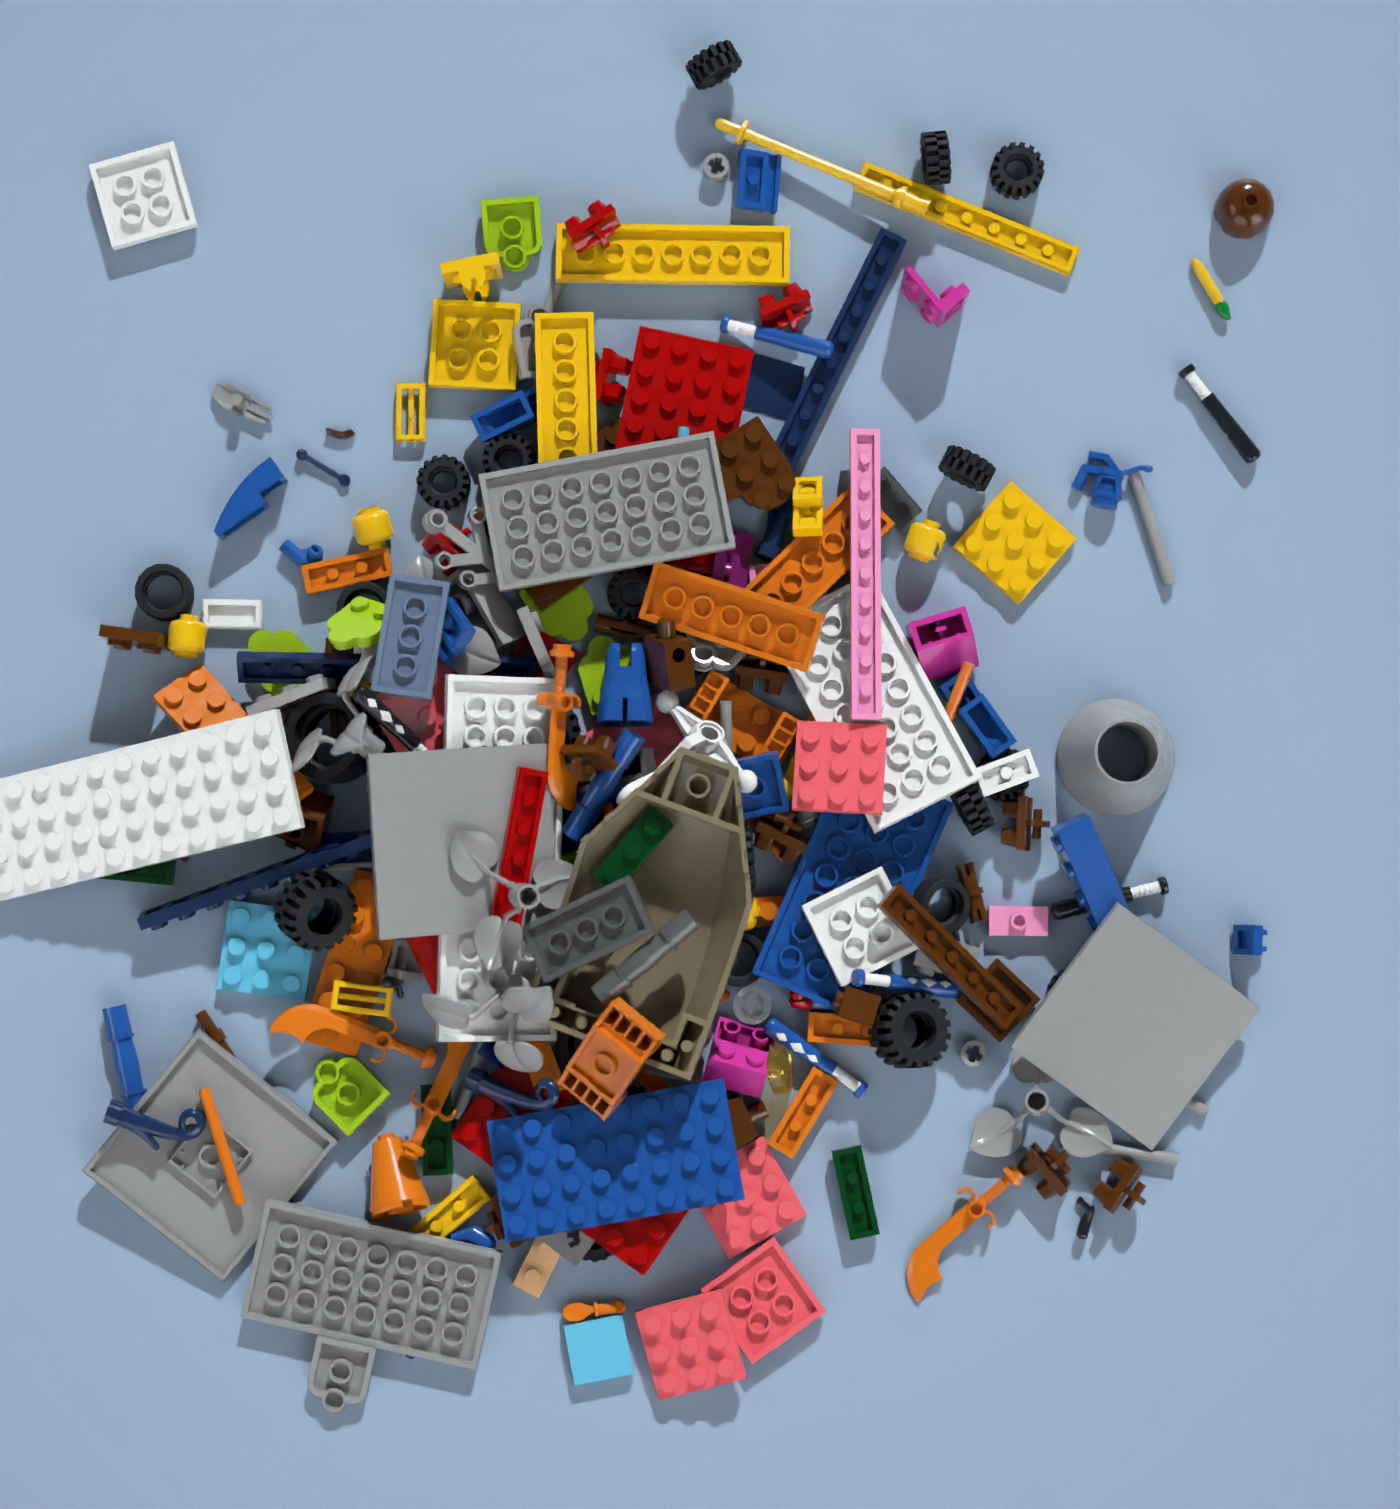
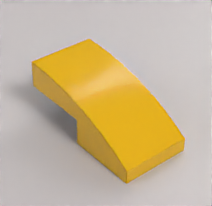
(808, 506)

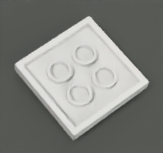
(143, 195)
(854, 929)

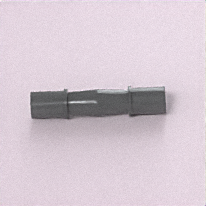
(645, 957)

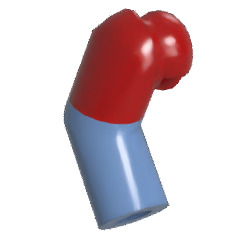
(800, 1002)

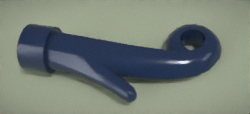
(775, 530)
(508, 1096)
(147, 1127)

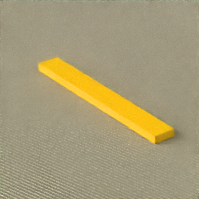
(980, 223)

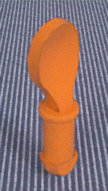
(578, 1311)

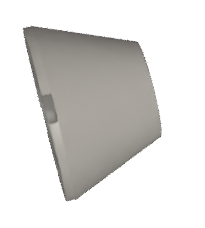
(1083, 772)

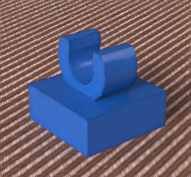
(1248, 939)

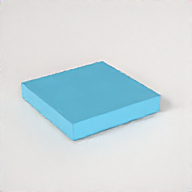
(598, 1349)

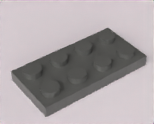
(588, 929)

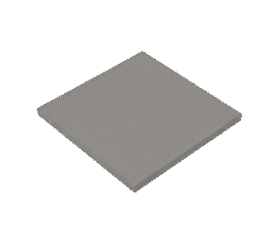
(416, 810)
(1134, 1026)
(183, 1182)

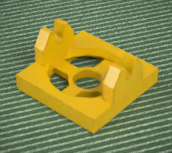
(472, 274)

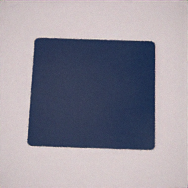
(773, 386)

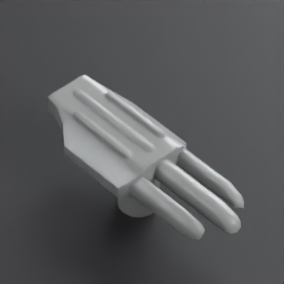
(239, 402)

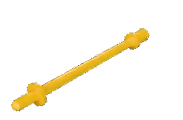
(899, 197)

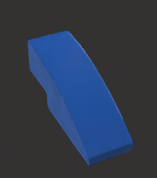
(506, 415)
(248, 498)
(980, 718)

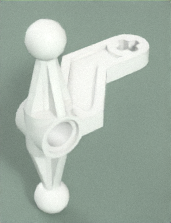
(700, 736)

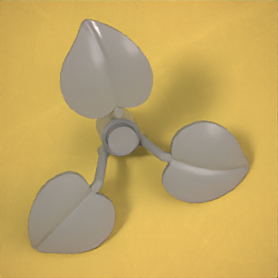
(477, 657)
(358, 733)
(497, 938)
(518, 997)
(997, 1134)

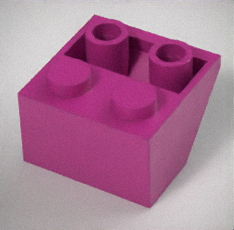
(943, 642)
(738, 1056)

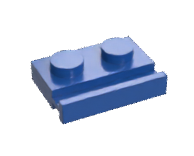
(757, 181)
(456, 633)

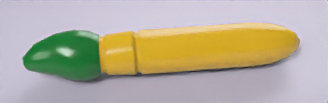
(1211, 289)

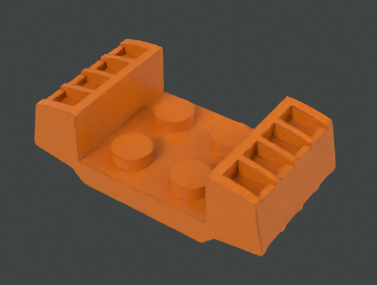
(755, 724)
(610, 1057)

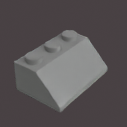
(486, 609)

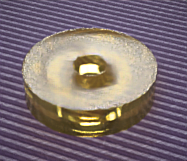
(780, 1069)

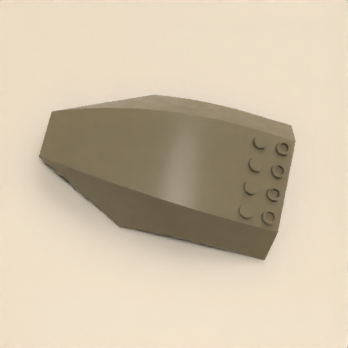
(694, 869)

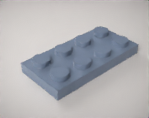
(410, 637)

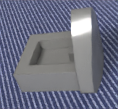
(402, 962)

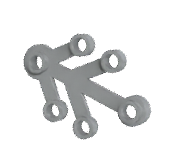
(476, 551)

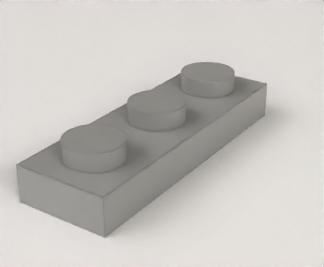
(292, 694)

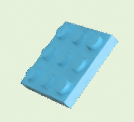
(260, 956)

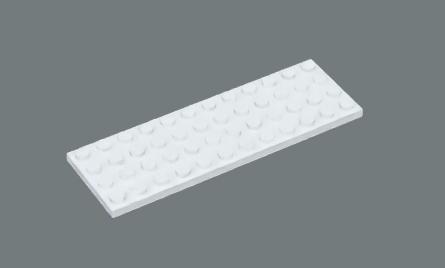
(487, 714)
(146, 804)

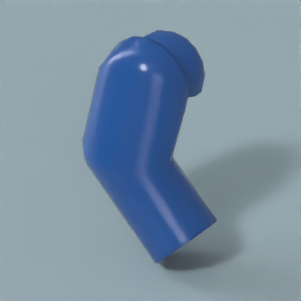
(302, 556)
(475, 1235)

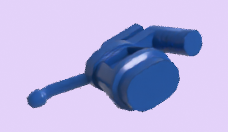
(1108, 485)

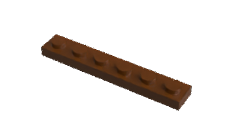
(950, 956)

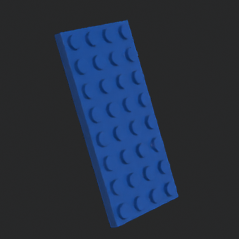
(837, 853)
(645, 1160)

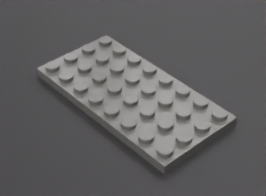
(606, 511)
(371, 1284)

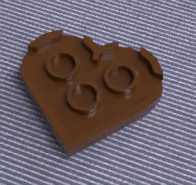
(755, 467)

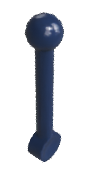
(344, 480)

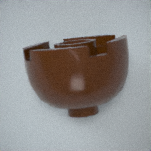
(1244, 208)

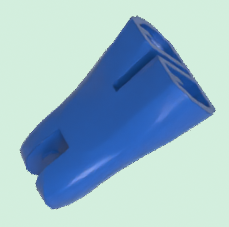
(625, 691)

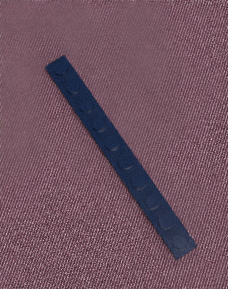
(845, 336)
(297, 666)
(265, 877)

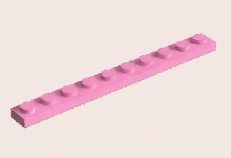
(865, 575)

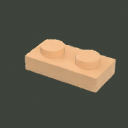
(536, 1268)

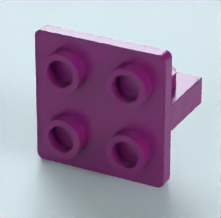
(733, 565)

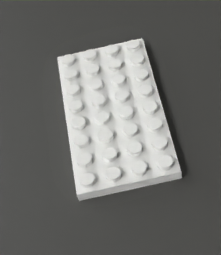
(922, 746)

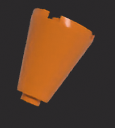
(394, 1180)

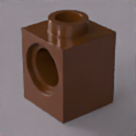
(856, 1005)

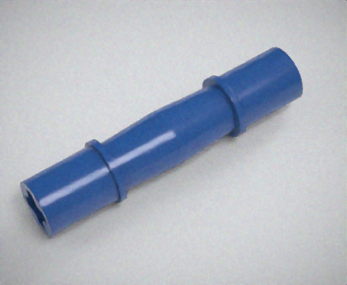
(602, 787)
(124, 1054)

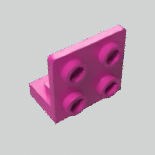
(931, 307)

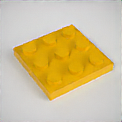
(473, 345)
(1014, 542)

